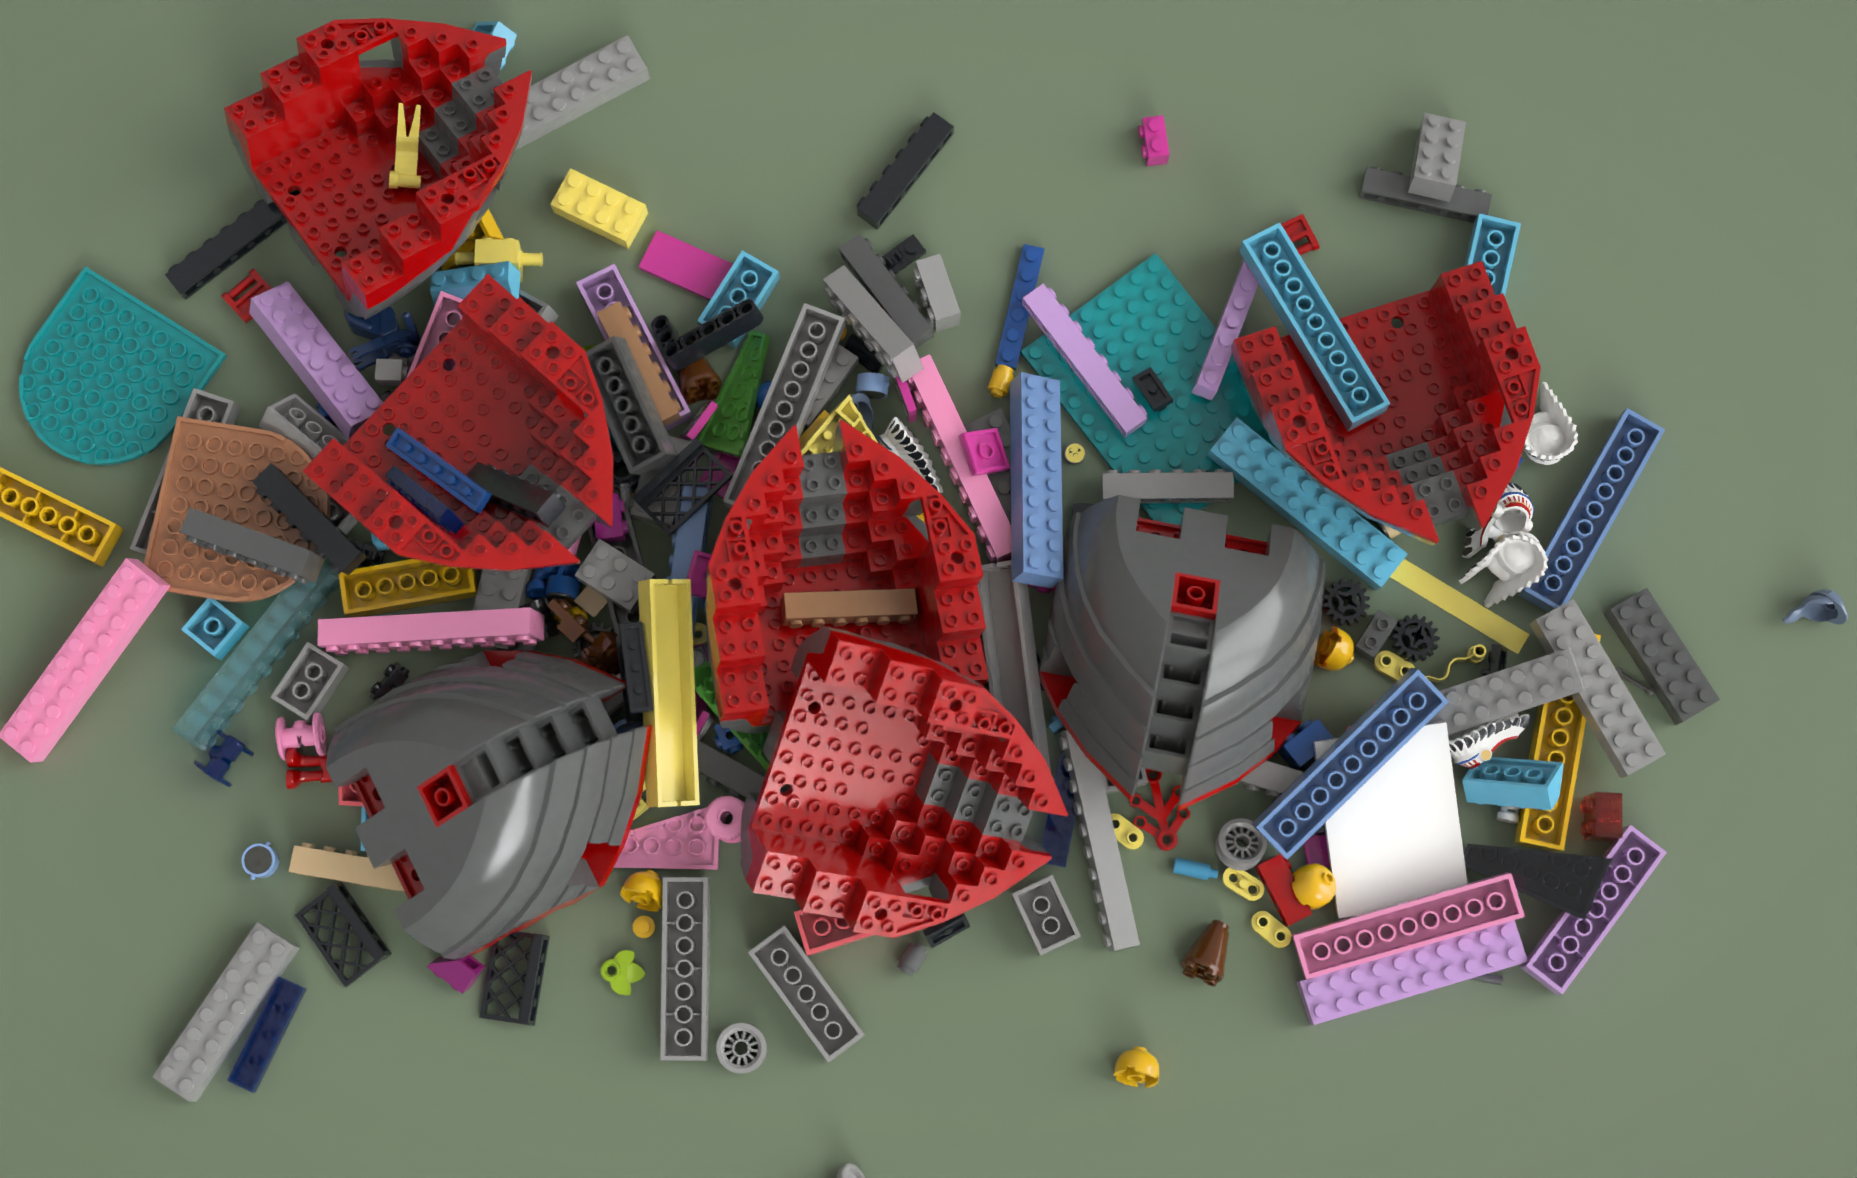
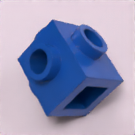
(722, 740)

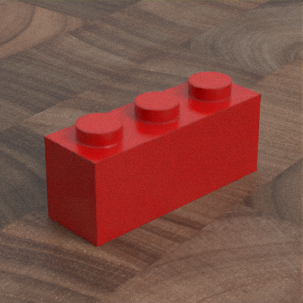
(1278, 882)

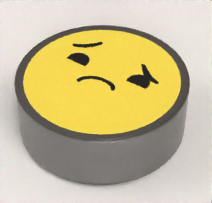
(1075, 453)

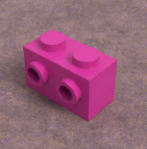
(1154, 139)

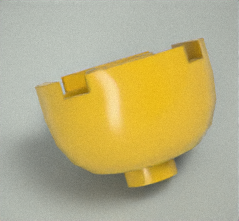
(1334, 650)
(1314, 885)
(645, 889)
(1137, 1067)

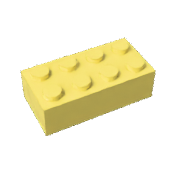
(599, 208)

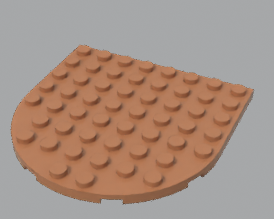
(214, 472)

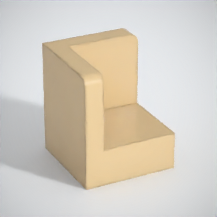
(591, 601)

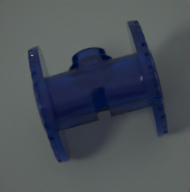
(222, 756)

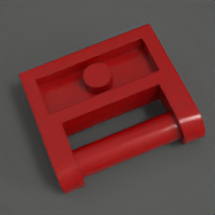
(1298, 229)
(242, 305)

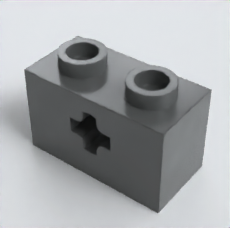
(1374, 635)

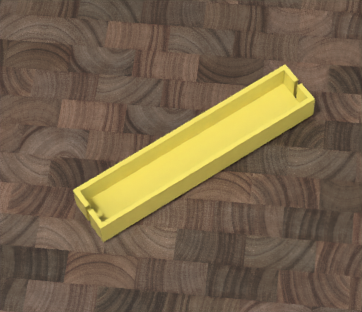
(668, 639)

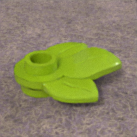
(625, 972)

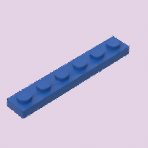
(1017, 315)
(438, 470)

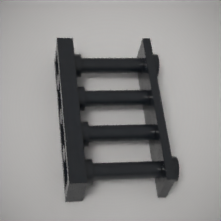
(634, 671)

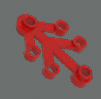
(1160, 813)

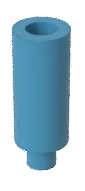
(1193, 869)

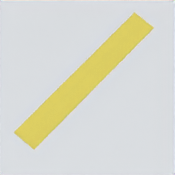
(1460, 606)

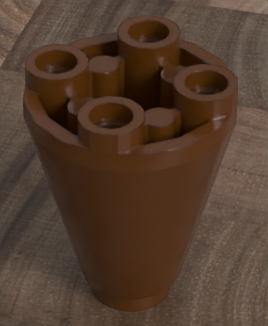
(699, 382)
(1208, 954)

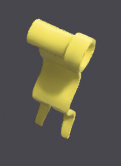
(406, 153)
(1471, 656)

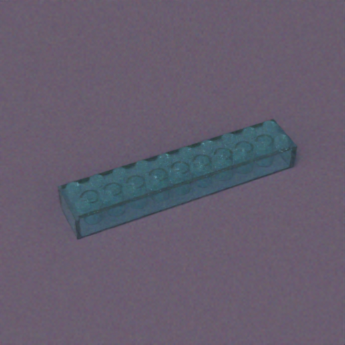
(254, 659)

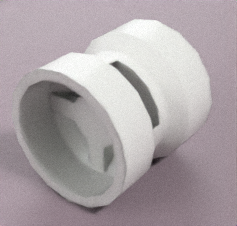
(1508, 814)

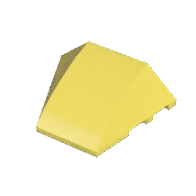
(823, 438)

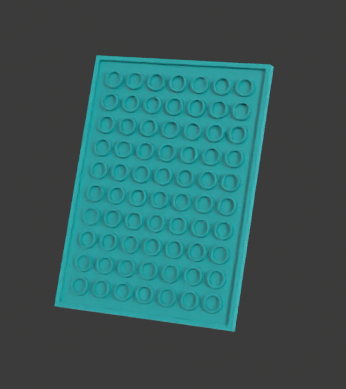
(1142, 325)

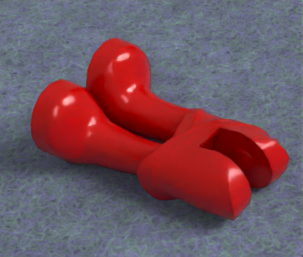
(297, 760)

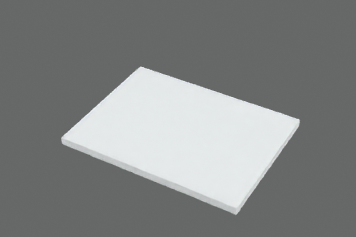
(1398, 830)

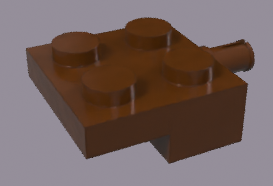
(573, 625)
(602, 653)

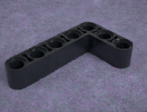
(706, 337)

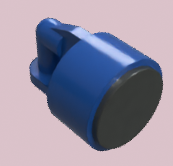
(563, 584)

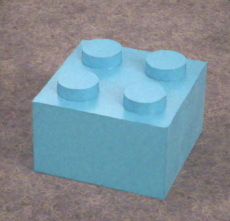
(215, 628)

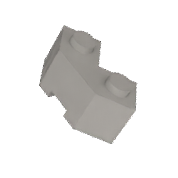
(392, 370)

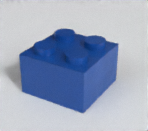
(1300, 748)

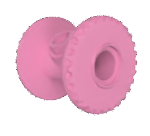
(300, 734)
(717, 815)

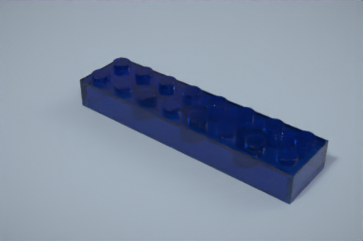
(423, 500)
(1060, 828)
(267, 1034)

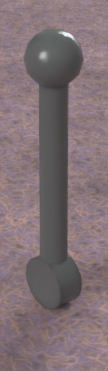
(1649, 691)

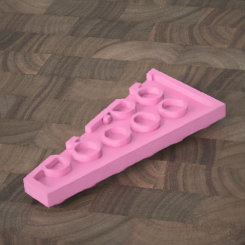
(672, 844)

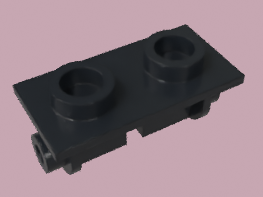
(392, 676)

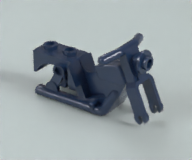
(384, 336)

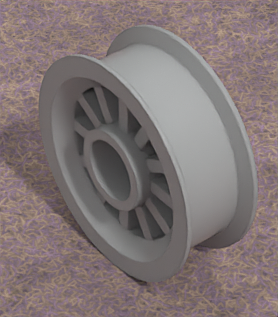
(1229, 837)
(726, 1034)

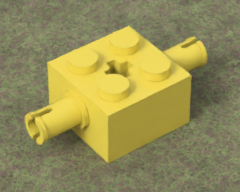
(494, 251)

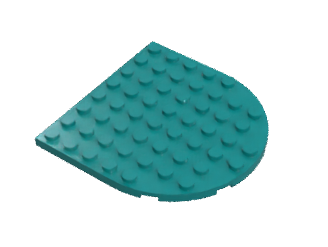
(110, 374)

